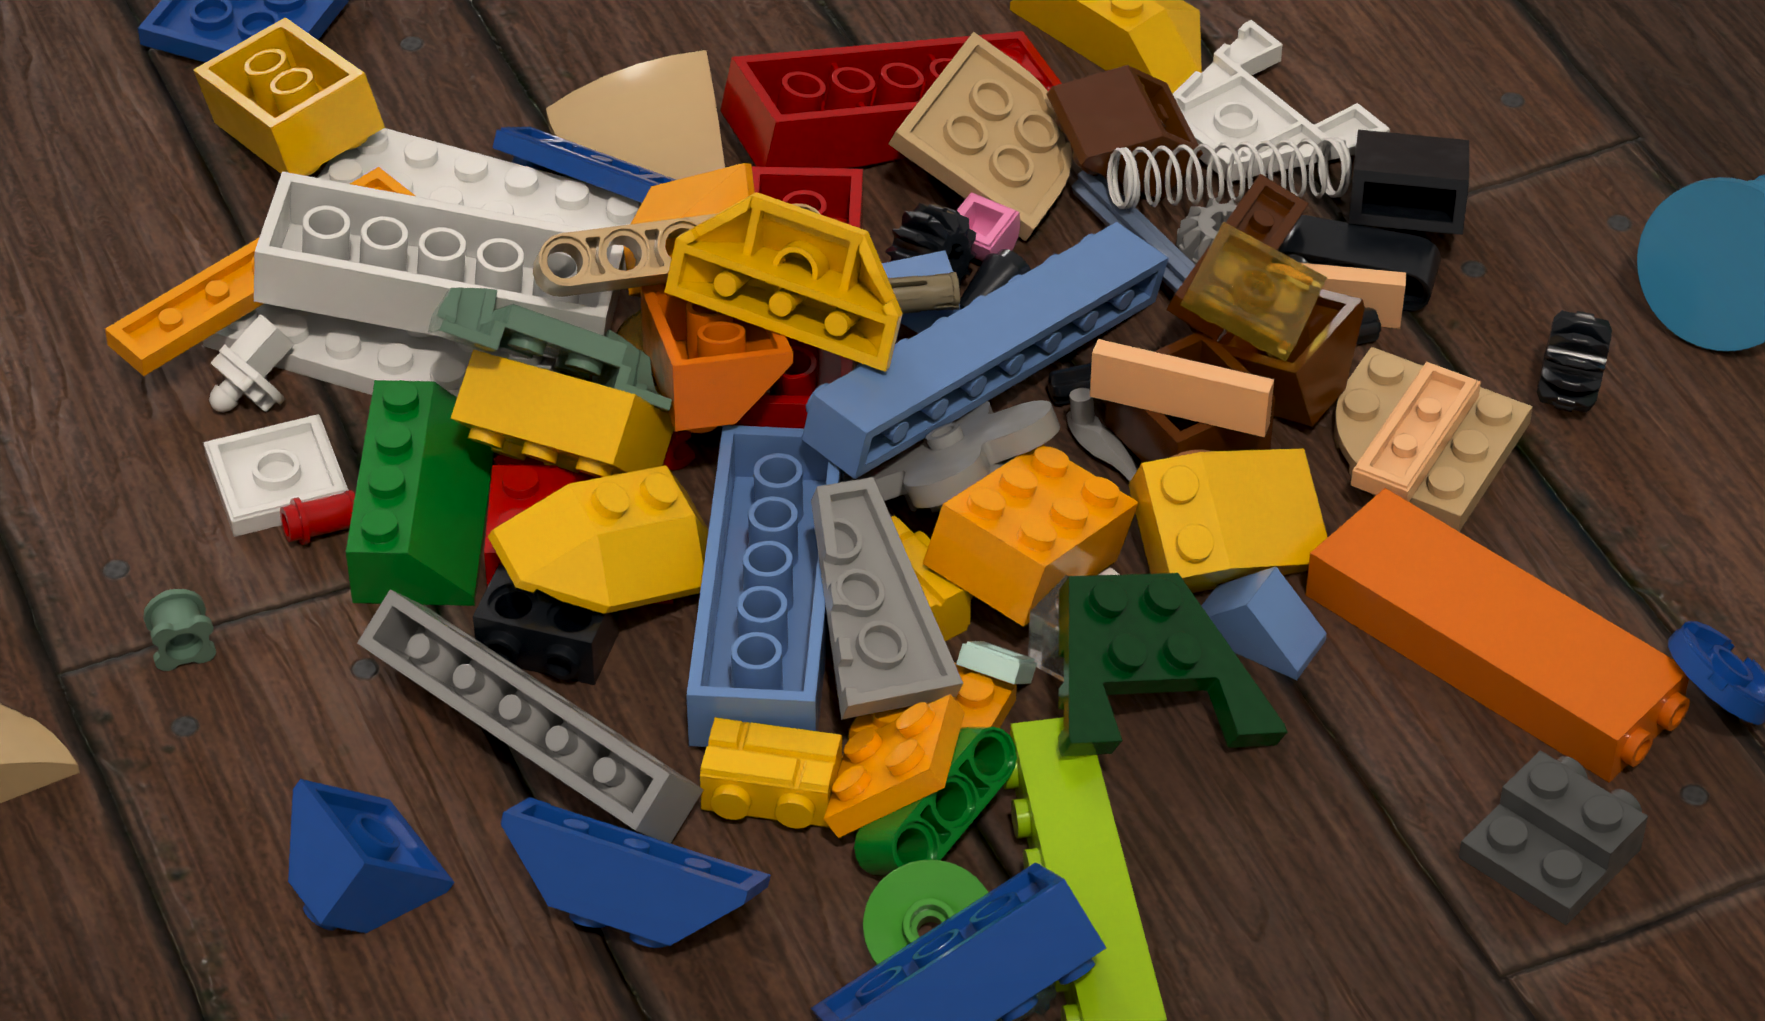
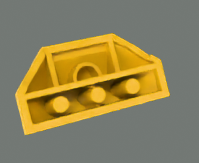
(1145, 34)
(791, 277)
(608, 542)

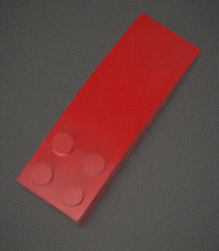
(844, 101)

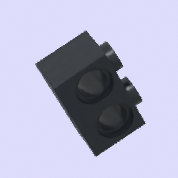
(543, 631)

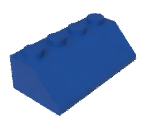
(980, 960)

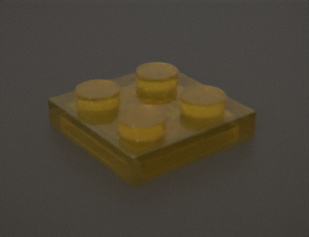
(1254, 291)

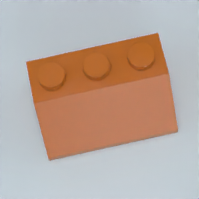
(708, 360)

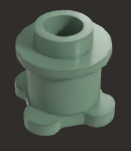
(179, 629)

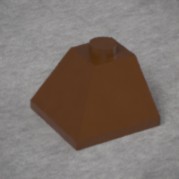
(1318, 363)

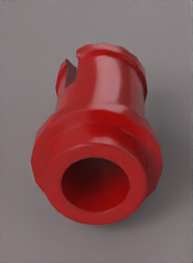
(317, 516)

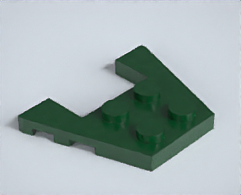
(1148, 639)

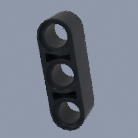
(1359, 246)

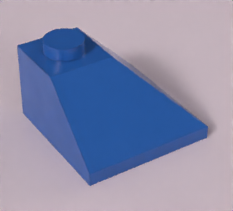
(357, 859)

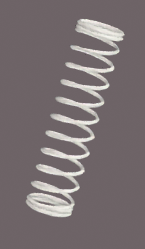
(1132, 182)

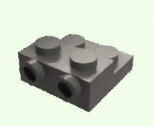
(1556, 836)

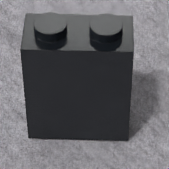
(1410, 182)

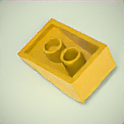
(1227, 514)

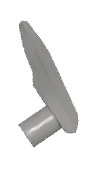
(1094, 435)

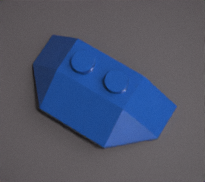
(624, 877)

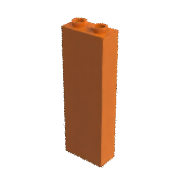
(1498, 634)

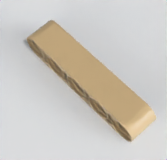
(590, 254)

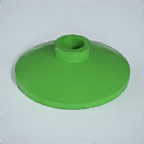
(912, 897)

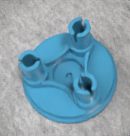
(1707, 263)

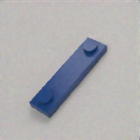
(541, 150)

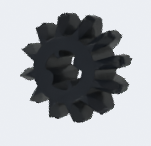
(933, 230)
(1574, 361)

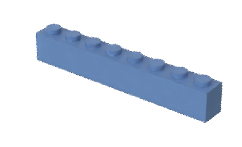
(983, 349)

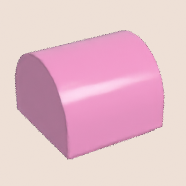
(994, 225)

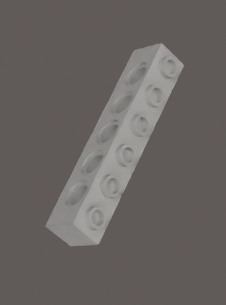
(531, 717)

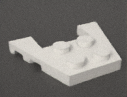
(1235, 108)

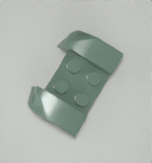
(470, 319)

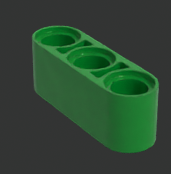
(930, 828)

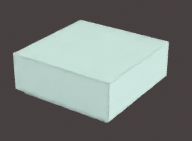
(997, 662)

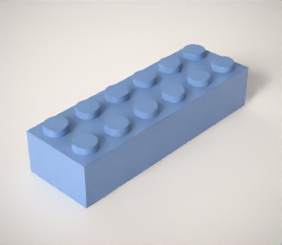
(761, 587)

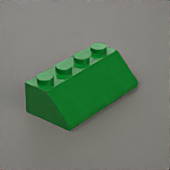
(418, 500)

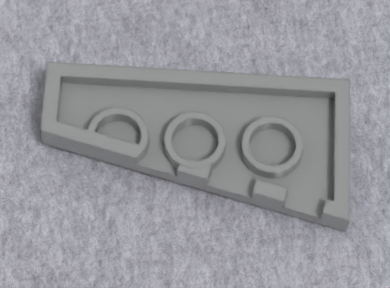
(877, 614)

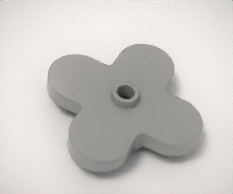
(963, 453)

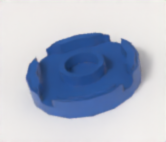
(1719, 673)

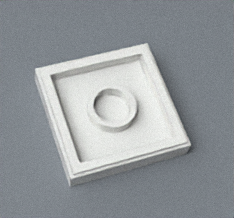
(269, 467)

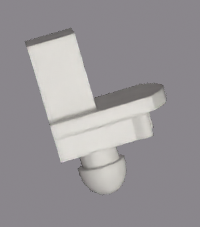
(247, 365)

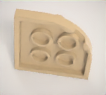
(989, 133)
(1468, 459)

